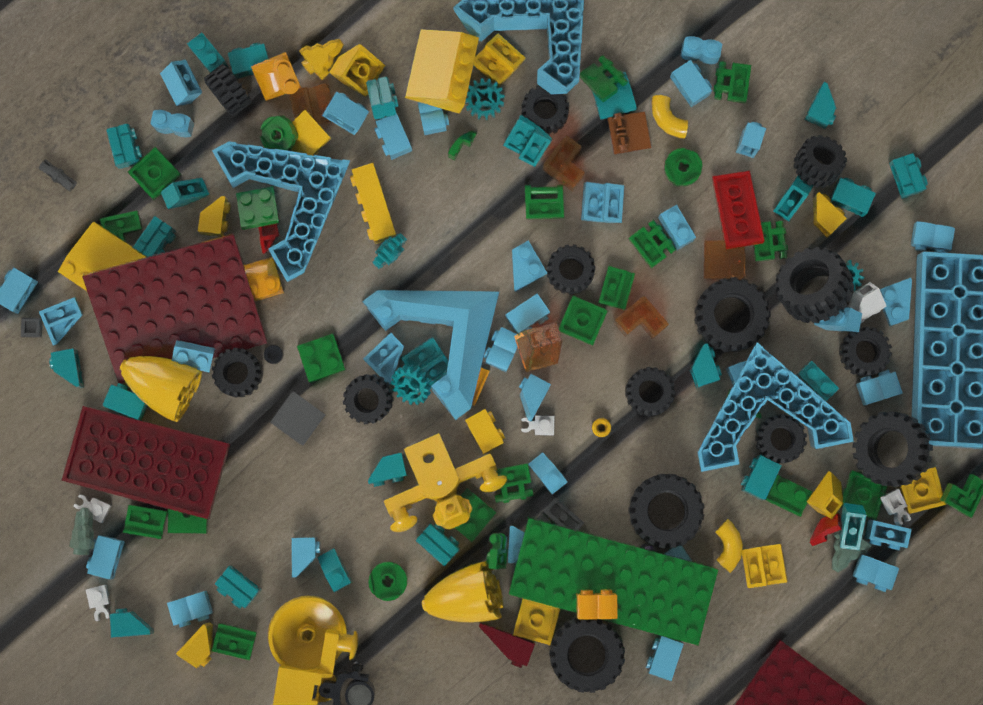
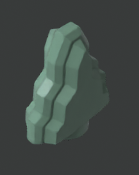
(82, 533)
(843, 556)

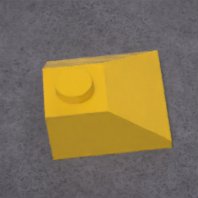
(356, 68)
(198, 647)

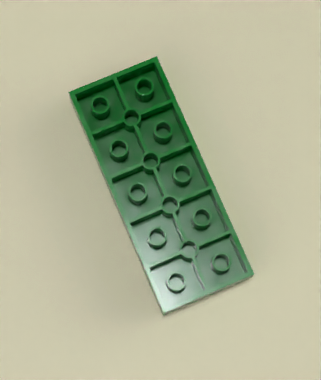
(652, 588)

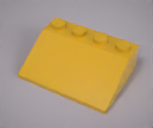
(442, 69)
(94, 252)

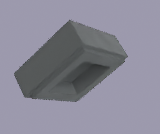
(31, 327)

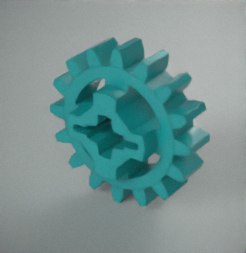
(490, 104)
(389, 250)
(411, 384)

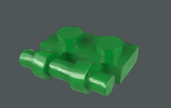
(599, 82)
(738, 83)
(648, 248)
(766, 251)
(515, 476)
(498, 554)

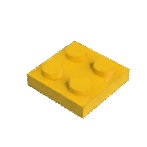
(923, 493)
(536, 621)

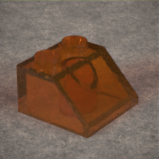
(539, 346)

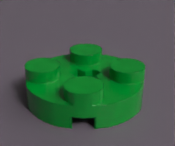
(285, 126)
(692, 172)
(394, 572)

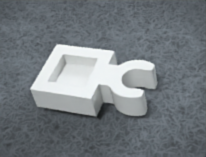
(542, 425)
(894, 505)
(97, 507)
(98, 598)

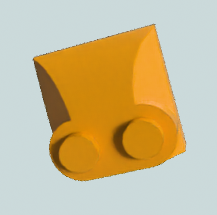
(276, 76)
(264, 279)

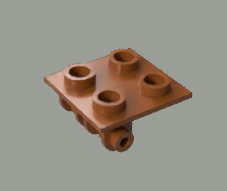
(629, 132)

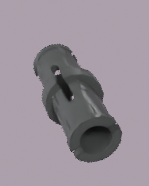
(57, 175)

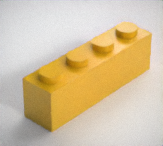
(373, 202)

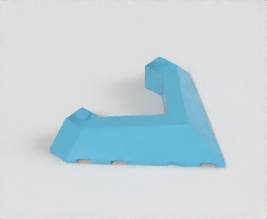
(560, 18)
(311, 176)
(471, 319)
(782, 389)

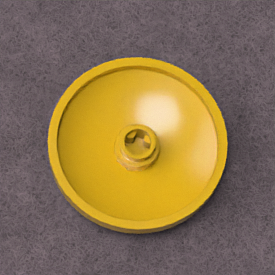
(299, 631)

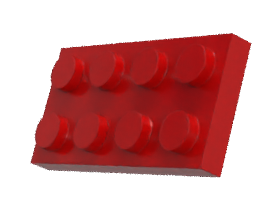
(737, 209)

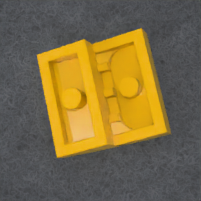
(498, 60)
(310, 135)
(764, 565)

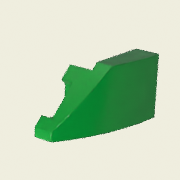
(466, 139)

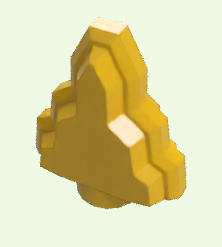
(321, 57)

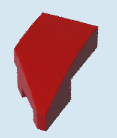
(268, 236)
(825, 527)

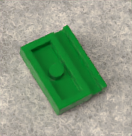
(616, 288)
(788, 496)
(145, 521)
(234, 641)

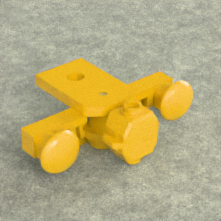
(440, 483)

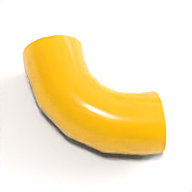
(666, 119)
(731, 545)

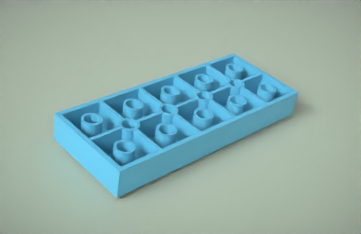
(949, 349)

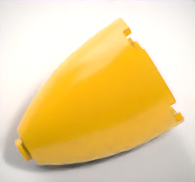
(162, 384)
(466, 596)

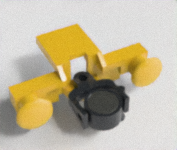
(297, 685)

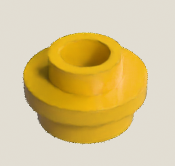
(606, 423)

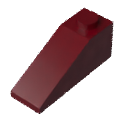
(513, 647)

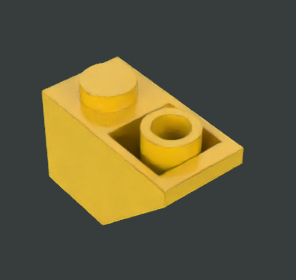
(826, 215)
(213, 218)
(827, 496)

